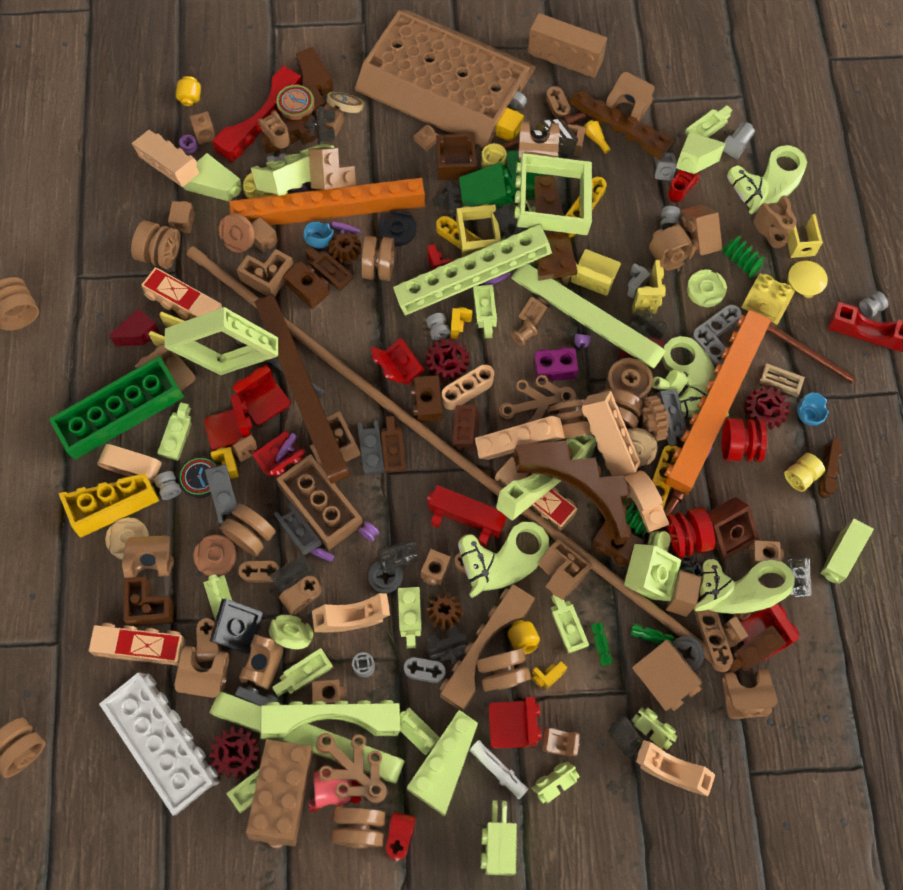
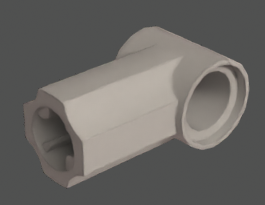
(737, 142)

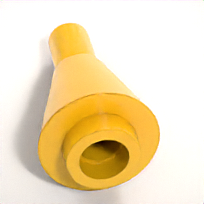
(595, 133)

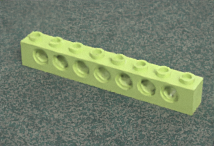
(482, 270)

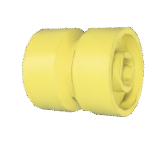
(492, 155)
(804, 472)

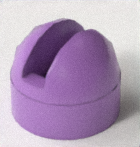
(584, 339)

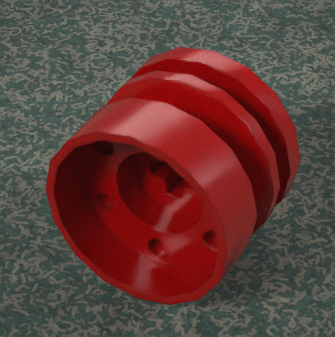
(744, 440)
(690, 532)

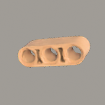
(472, 379)
(128, 462)

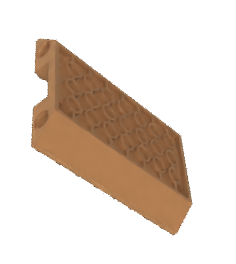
(434, 89)

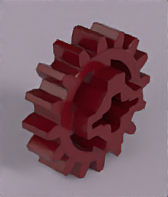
(445, 351)
(772, 400)
(240, 745)

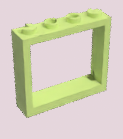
(556, 167)
(182, 337)

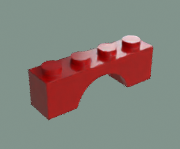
(849, 321)

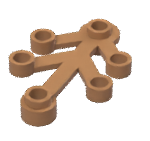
(541, 402)
(354, 770)

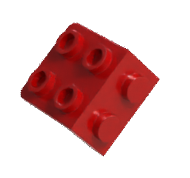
(398, 362)
(261, 395)
(228, 427)
(267, 454)
(767, 617)
(514, 724)

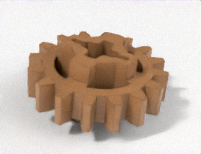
(655, 417)

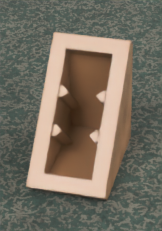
(684, 594)

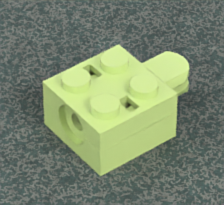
(653, 569)
(500, 844)

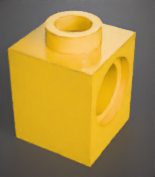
(509, 125)

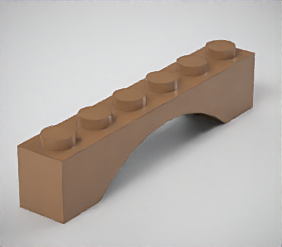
(461, 686)

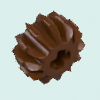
(345, 247)
(438, 617)

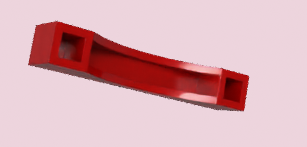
(235, 139)

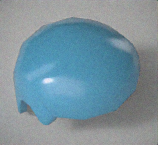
(317, 234)
(812, 409)

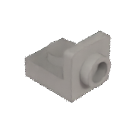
(665, 167)
(639, 280)

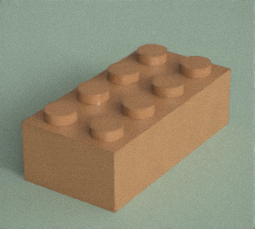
(566, 45)
(319, 502)
(280, 793)

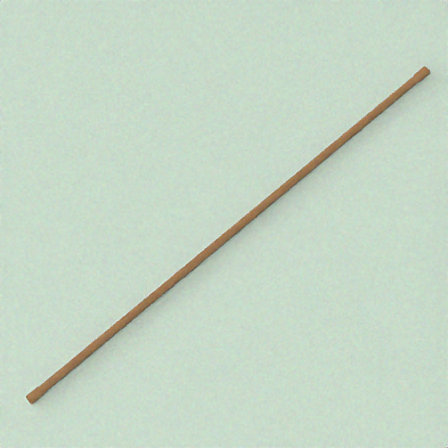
(201, 259)

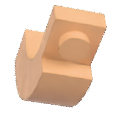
(647, 500)
(351, 616)
(674, 770)

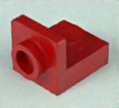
(435, 257)

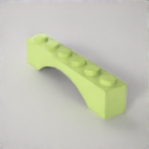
(523, 493)
(378, 719)

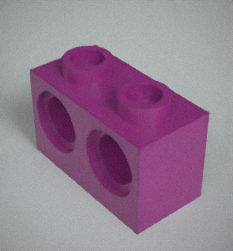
(556, 369)

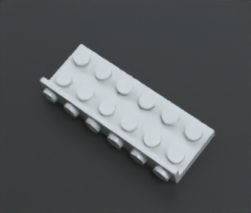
(159, 742)

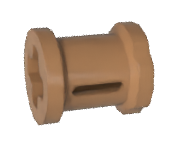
(524, 333)

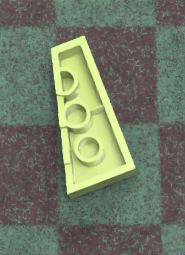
(286, 174)
(441, 769)

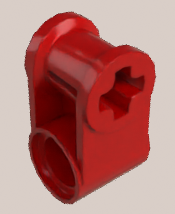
(681, 185)
(401, 832)

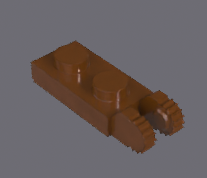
(827, 481)

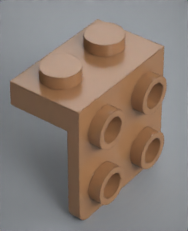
(178, 369)

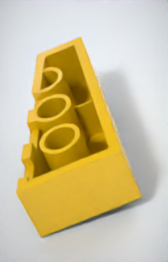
(107, 503)

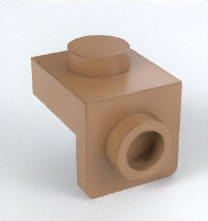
(560, 742)

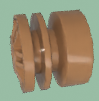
(155, 244)
(16, 304)
(571, 418)

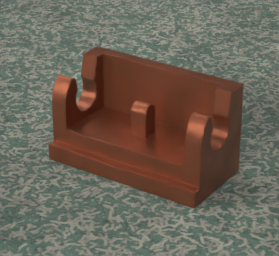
(466, 427)

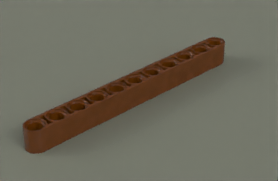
(303, 391)

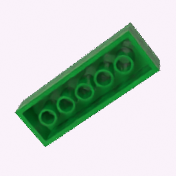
(116, 408)

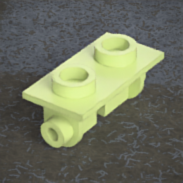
(216, 591)
(649, 721)
(417, 731)
(546, 786)

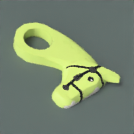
(775, 183)
(699, 372)
(495, 571)
(746, 595)

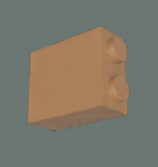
(668, 676)

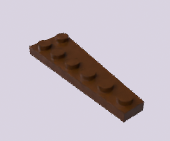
(652, 141)
(561, 261)

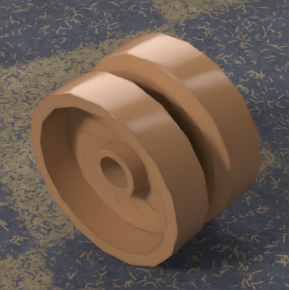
(378, 258)
(630, 376)
(628, 405)
(247, 529)
(503, 669)
(18, 747)
(358, 822)

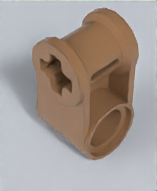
(275, 130)
(299, 595)
(205, 650)

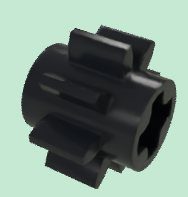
(688, 565)

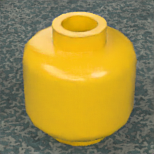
(188, 91)
(524, 636)

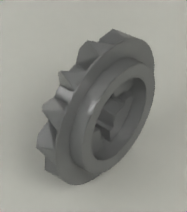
(379, 584)
(696, 651)

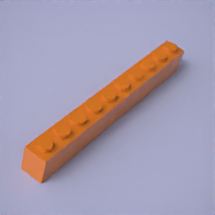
(332, 202)
(717, 402)

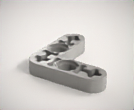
(711, 334)

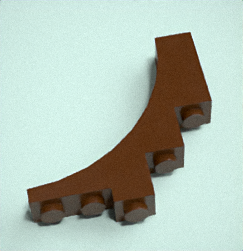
(319, 83)
(584, 474)

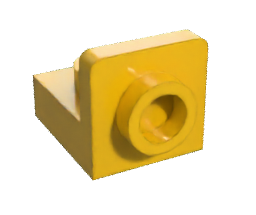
(459, 316)
(227, 457)
(553, 673)

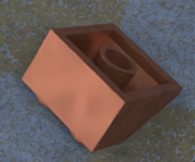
(733, 527)

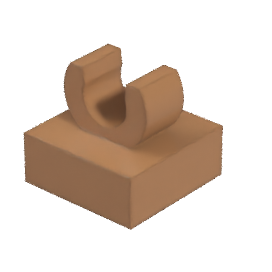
(426, 137)

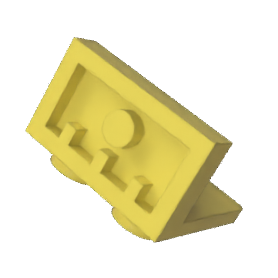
(596, 272)
(651, 296)
(768, 297)

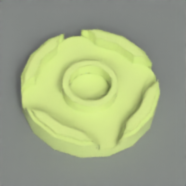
(706, 288)
(290, 632)

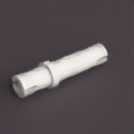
(499, 770)

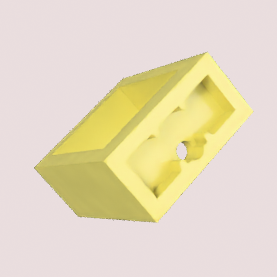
(472, 213)

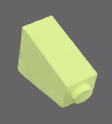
(699, 153)
(214, 180)
(846, 551)

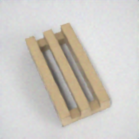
(781, 383)

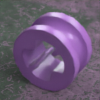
(184, 140)
(368, 531)

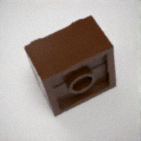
(455, 156)

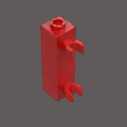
(465, 511)

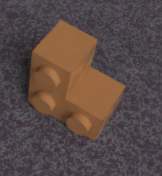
(327, 172)
(704, 228)
(265, 277)
(343, 437)
(565, 567)

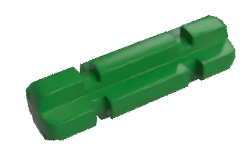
(650, 634)
(601, 644)

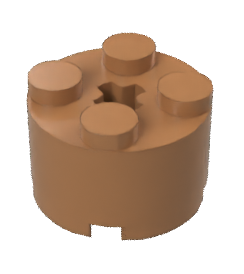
(671, 247)

